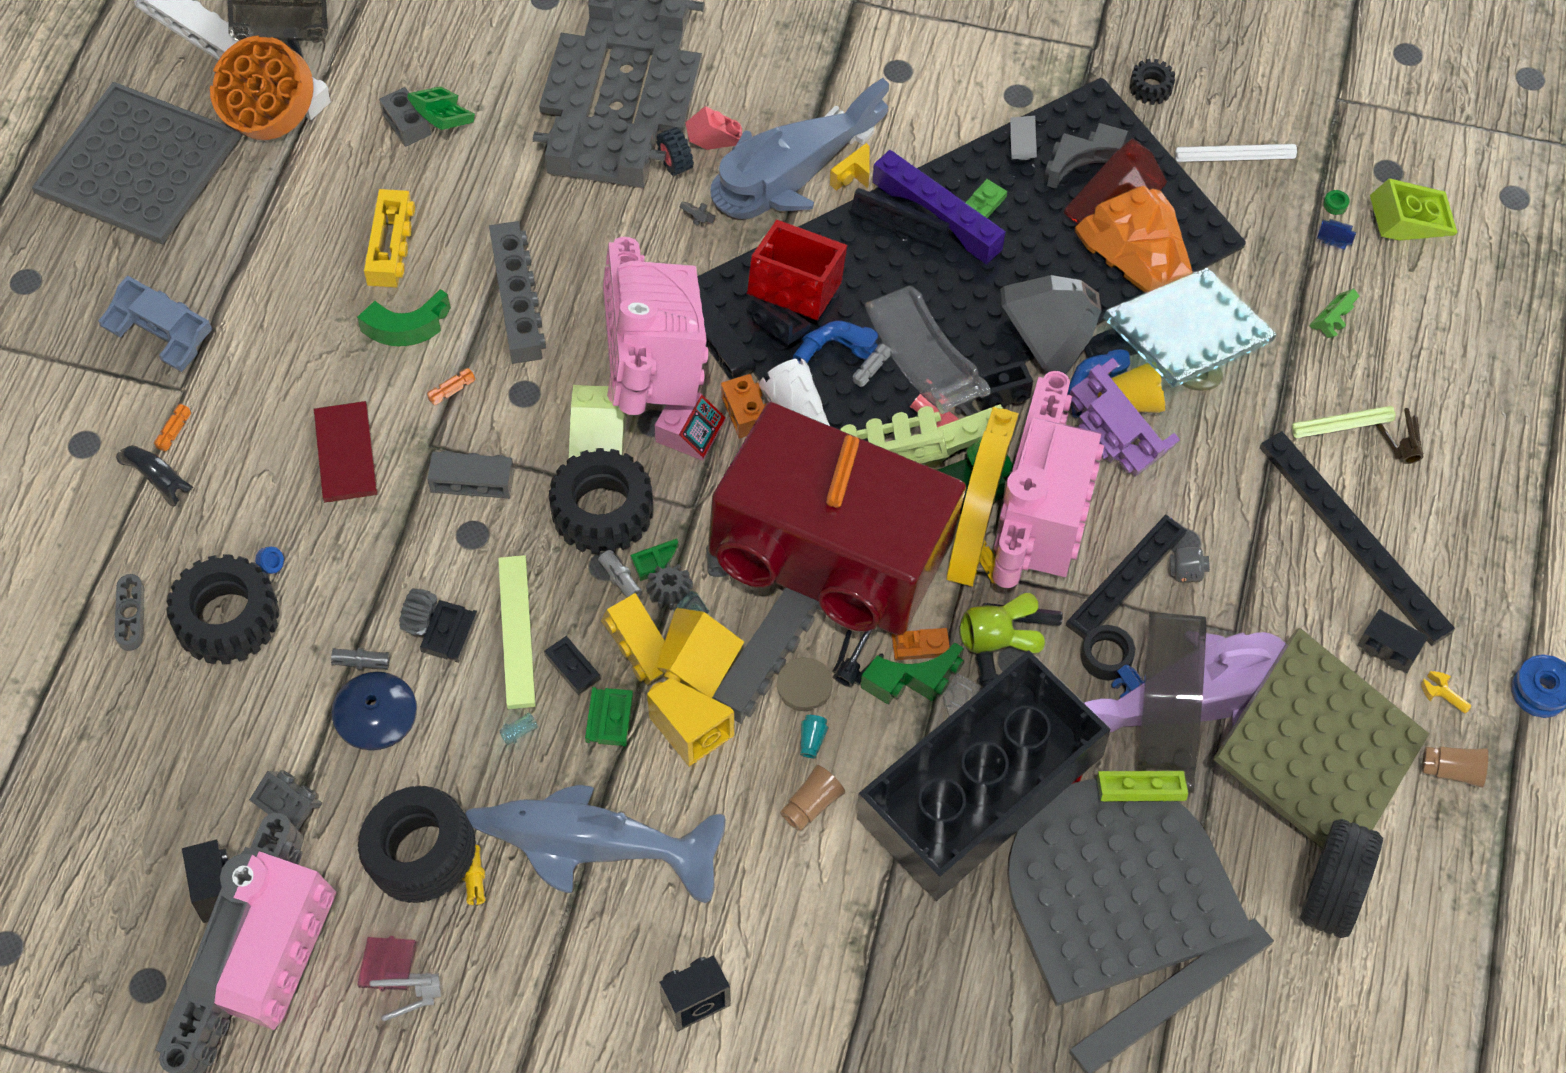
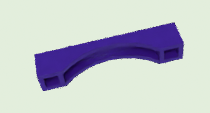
(973, 229)

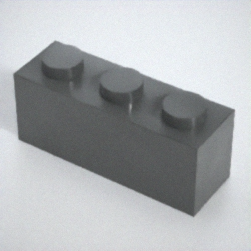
(471, 474)

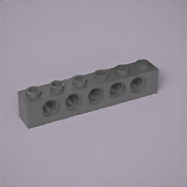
(517, 306)

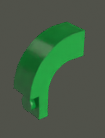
(404, 328)

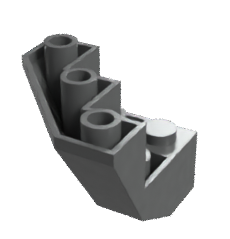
(1053, 318)

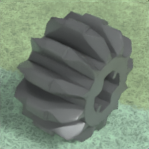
(668, 585)
(417, 611)

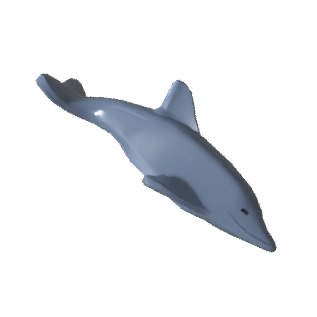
(568, 831)

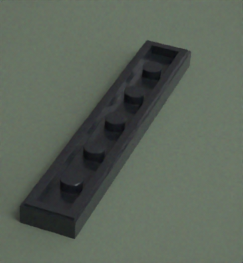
(1126, 576)

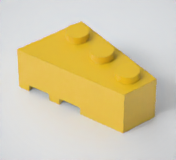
(636, 637)

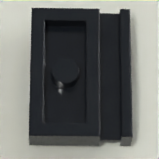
(448, 631)

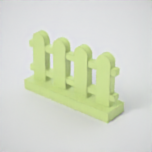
(920, 448)

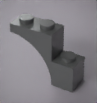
(1076, 152)

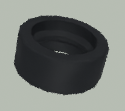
(1108, 633)

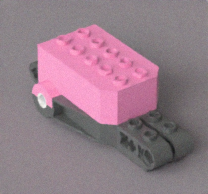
(250, 948)

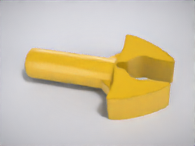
(1442, 690)

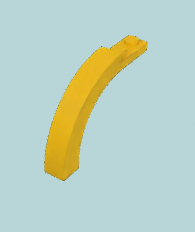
(981, 496)

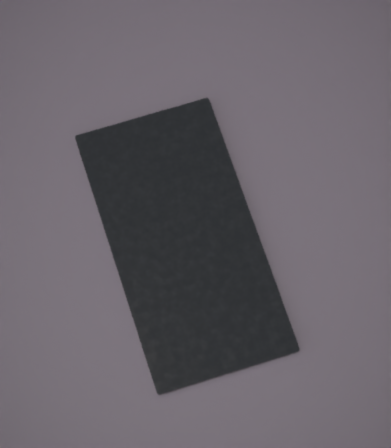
(954, 283)

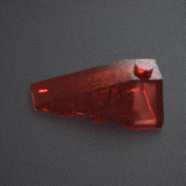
(1125, 171)

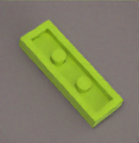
(1142, 786)

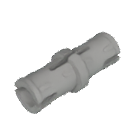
(619, 574)

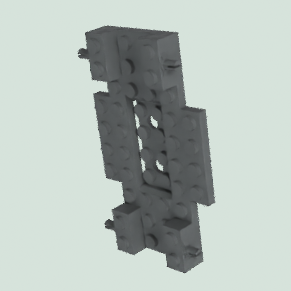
(608, 142)

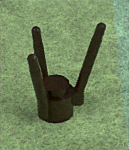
(1410, 447)

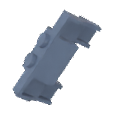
(158, 315)

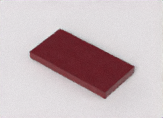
(345, 451)

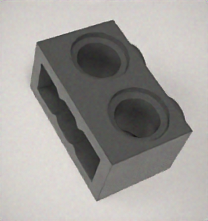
(404, 118)

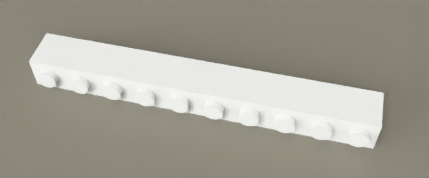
(211, 35)

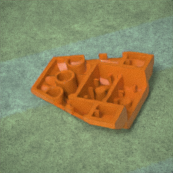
(1139, 237)

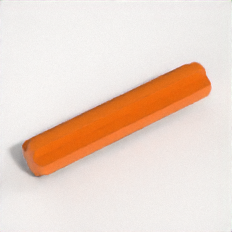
(842, 471)

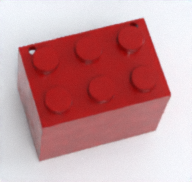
(796, 269)

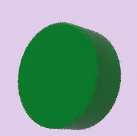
(1336, 202)

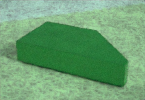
(647, 560)

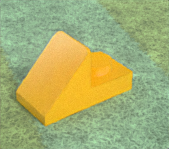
(854, 166)

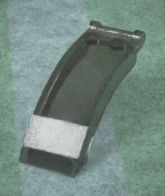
(1172, 694)

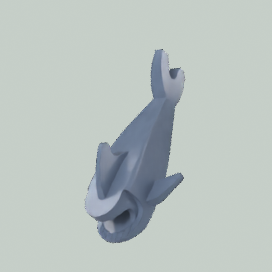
(775, 164)

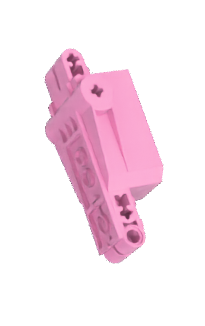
(1046, 488)

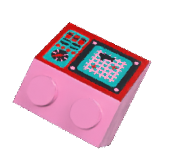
(690, 427)

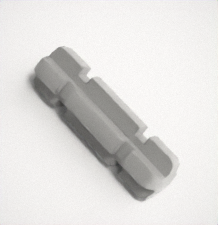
(871, 365)

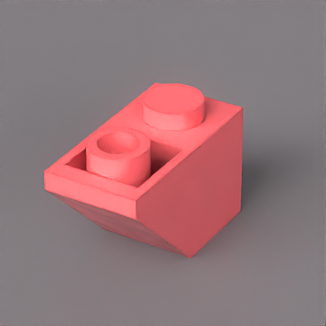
(713, 130)

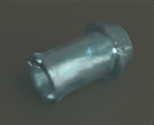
(517, 729)

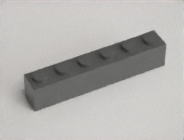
(766, 653)

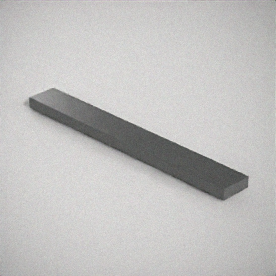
(1167, 1000)

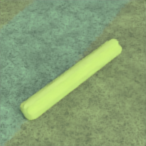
(1343, 421)

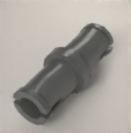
(360, 658)

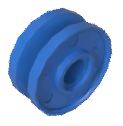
(1532, 695)

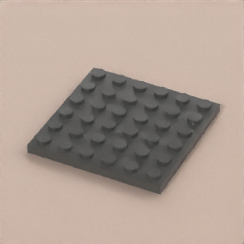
(137, 162)

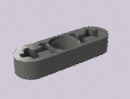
(136, 621)

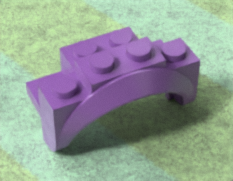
(1117, 421)

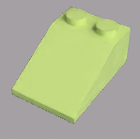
(595, 421)

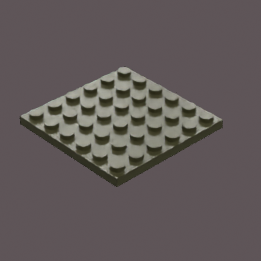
(1320, 742)

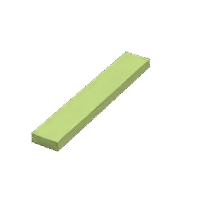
(516, 632)

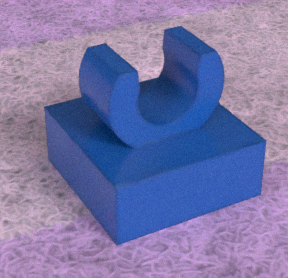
(1129, 678)

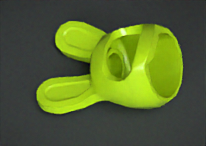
(994, 626)

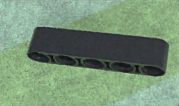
(724, 342)

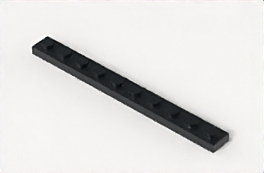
(1357, 538)

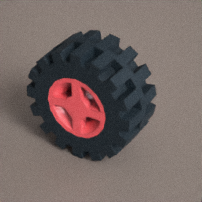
(677, 151)

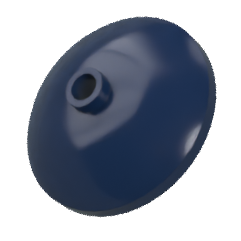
(377, 724)

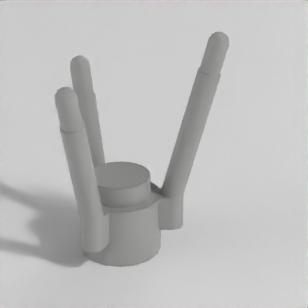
(426, 986)

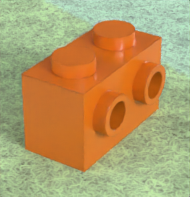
(742, 403)

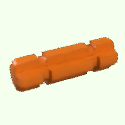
(451, 386)
(172, 427)

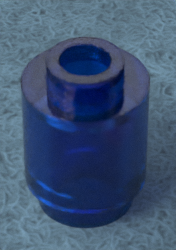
(1336, 234)

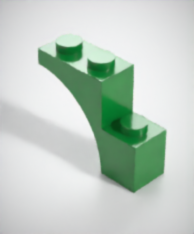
(889, 679)

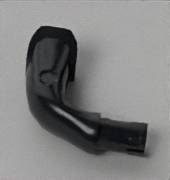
(154, 470)

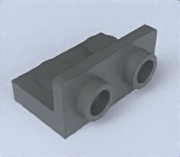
(282, 795)

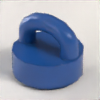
(270, 559)

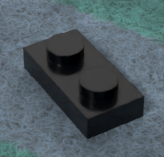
(572, 665)

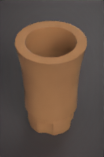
(1457, 764)
(812, 798)

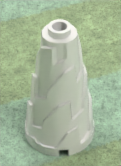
(793, 388)

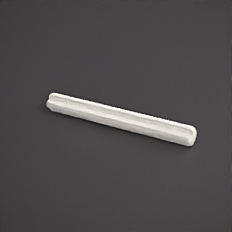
(1236, 152)

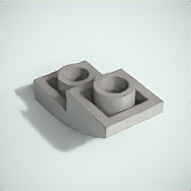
(1023, 137)

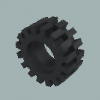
(1155, 71)

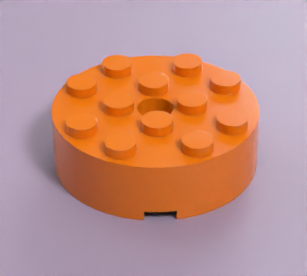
(261, 88)

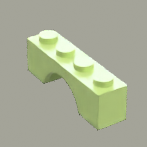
(963, 433)

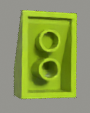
(1411, 211)

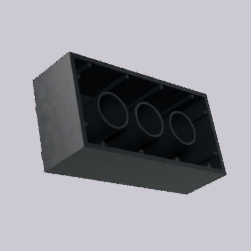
(982, 774)

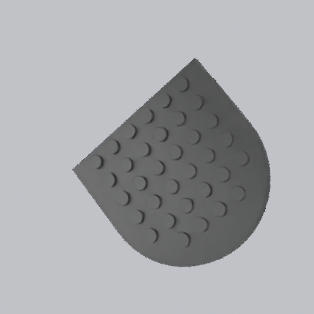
(1118, 891)

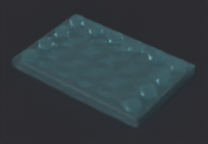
(1189, 326)

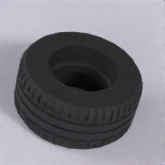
(398, 816)
(1341, 878)

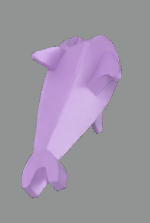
(1231, 678)

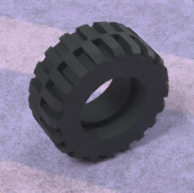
(594, 472)
(214, 579)

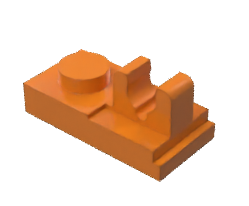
(920, 644)

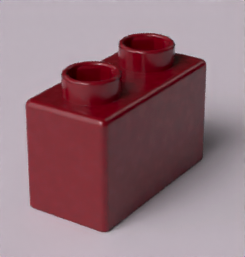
(857, 560)

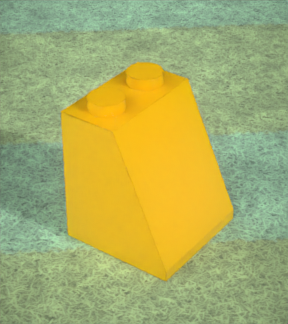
(698, 651)
(689, 719)

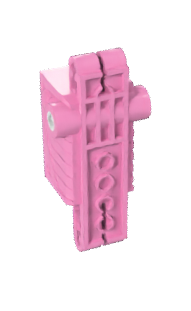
(652, 330)

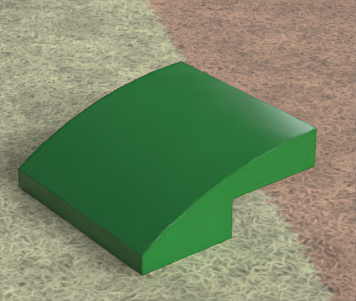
(440, 108)

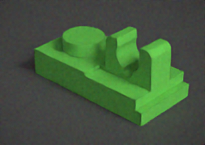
(987, 198)
(1331, 314)

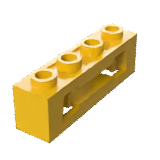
(398, 208)

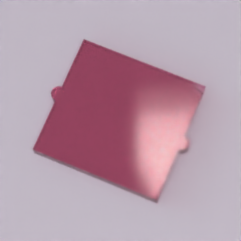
(386, 960)

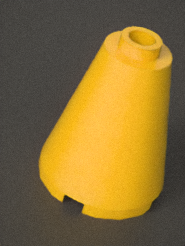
(1142, 388)

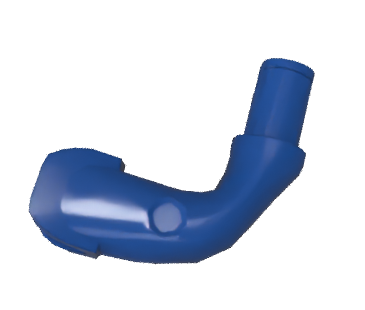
(858, 339)
(1083, 369)

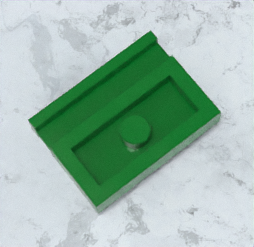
(609, 716)

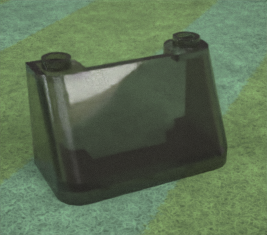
(278, 19)

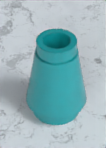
(812, 735)

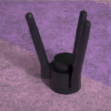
(848, 671)

